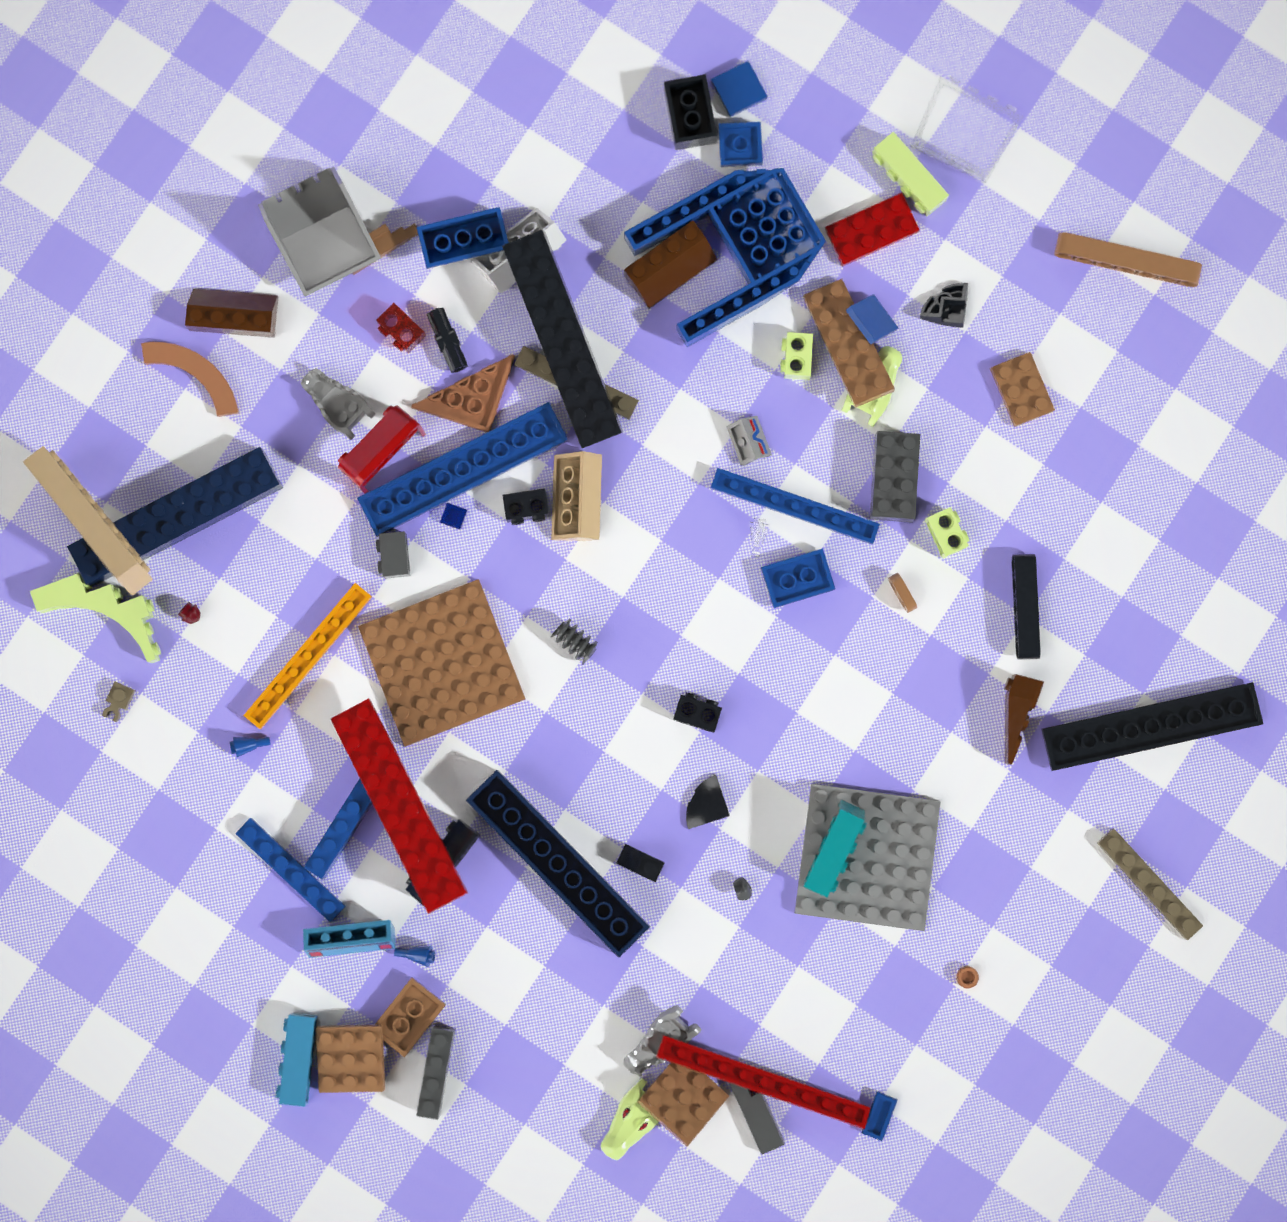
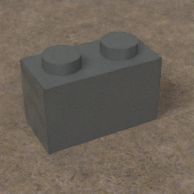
(394, 555)

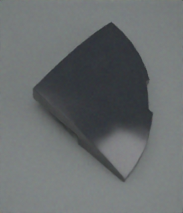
(947, 307)
(706, 804)

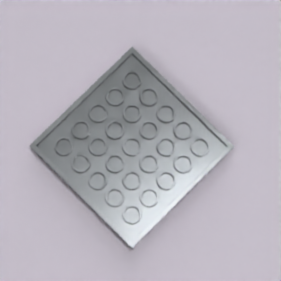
(890, 867)

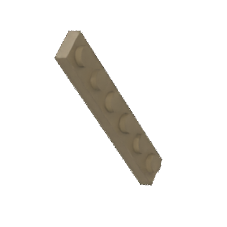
(537, 365)
(1150, 884)

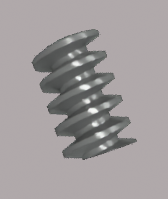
(575, 641)

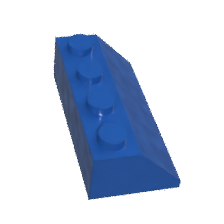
(462, 237)

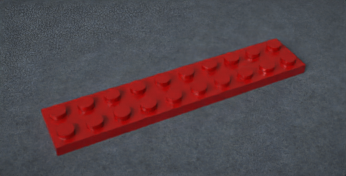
(399, 806)

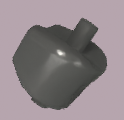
(742, 889)

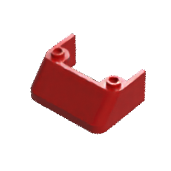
(379, 446)

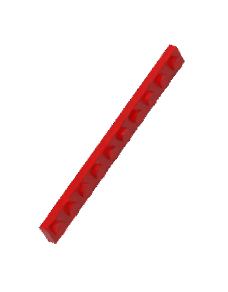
(763, 1082)

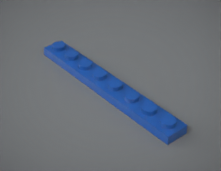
(795, 506)

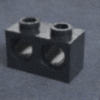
(525, 500)
(696, 719)

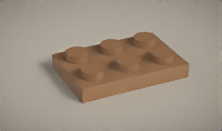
(1022, 389)
(409, 1016)

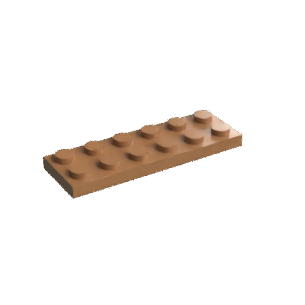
(849, 349)

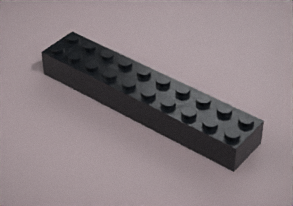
(562, 338)

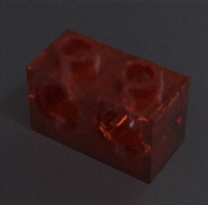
(404, 325)

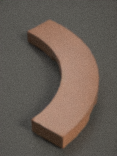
(197, 366)

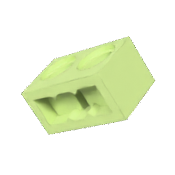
(802, 356)
(940, 535)

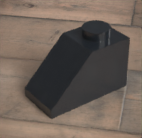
(640, 863)

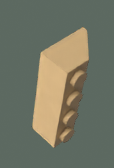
(576, 496)

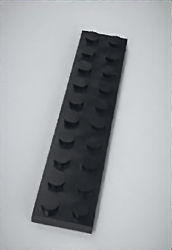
(1152, 726)

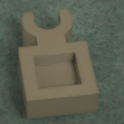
(119, 697)

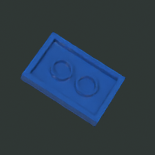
(798, 578)

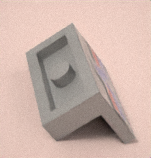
(748, 440)

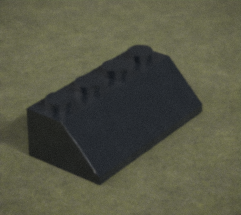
(457, 843)

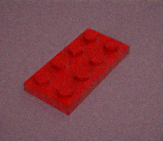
(872, 229)

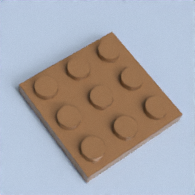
(350, 1058)
(683, 1101)

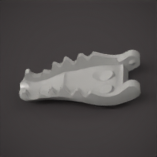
(338, 403)
(665, 1024)

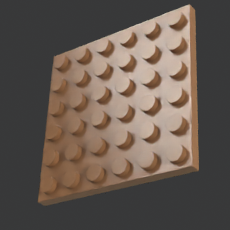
(441, 663)

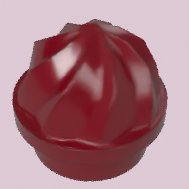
(190, 613)

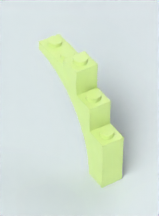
(131, 614)

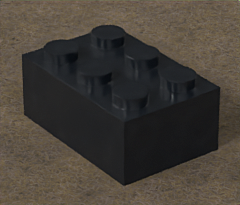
(690, 112)

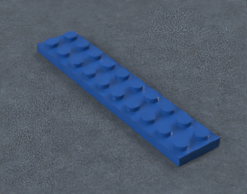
(462, 469)

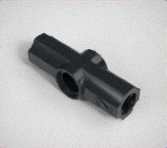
(447, 340)

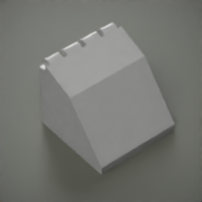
(319, 231)

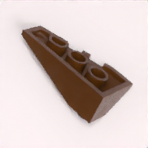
(1019, 700)

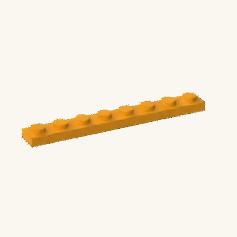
(307, 656)

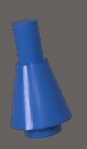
(244, 745)
(421, 955)

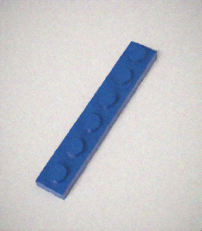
(290, 869)

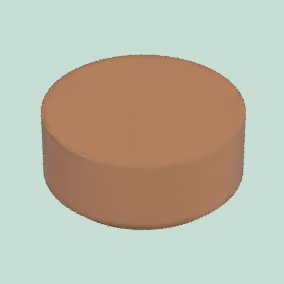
(967, 977)

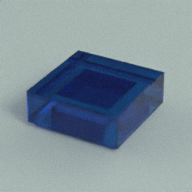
(453, 516)

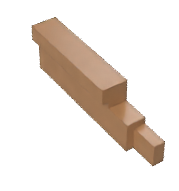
(387, 242)

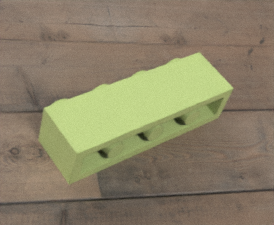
(909, 174)

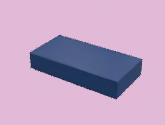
(879, 1116)

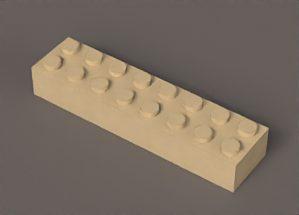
(89, 519)

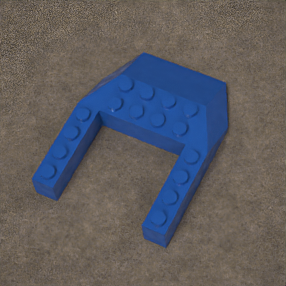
(760, 226)

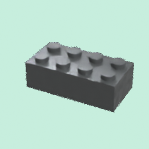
(895, 476)

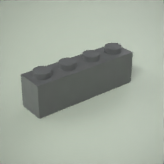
(435, 1072)

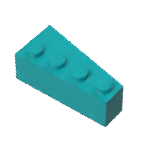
(835, 849)

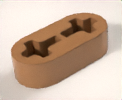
(902, 592)

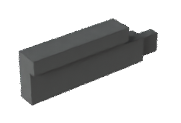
(759, 1119)

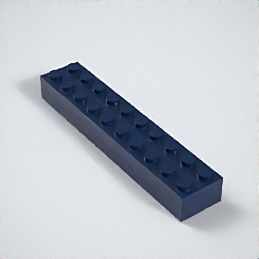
(186, 511)
(558, 863)

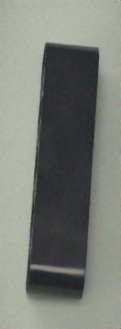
(1026, 606)

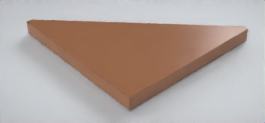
(472, 399)

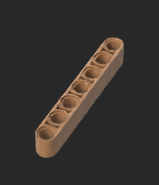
(1128, 259)

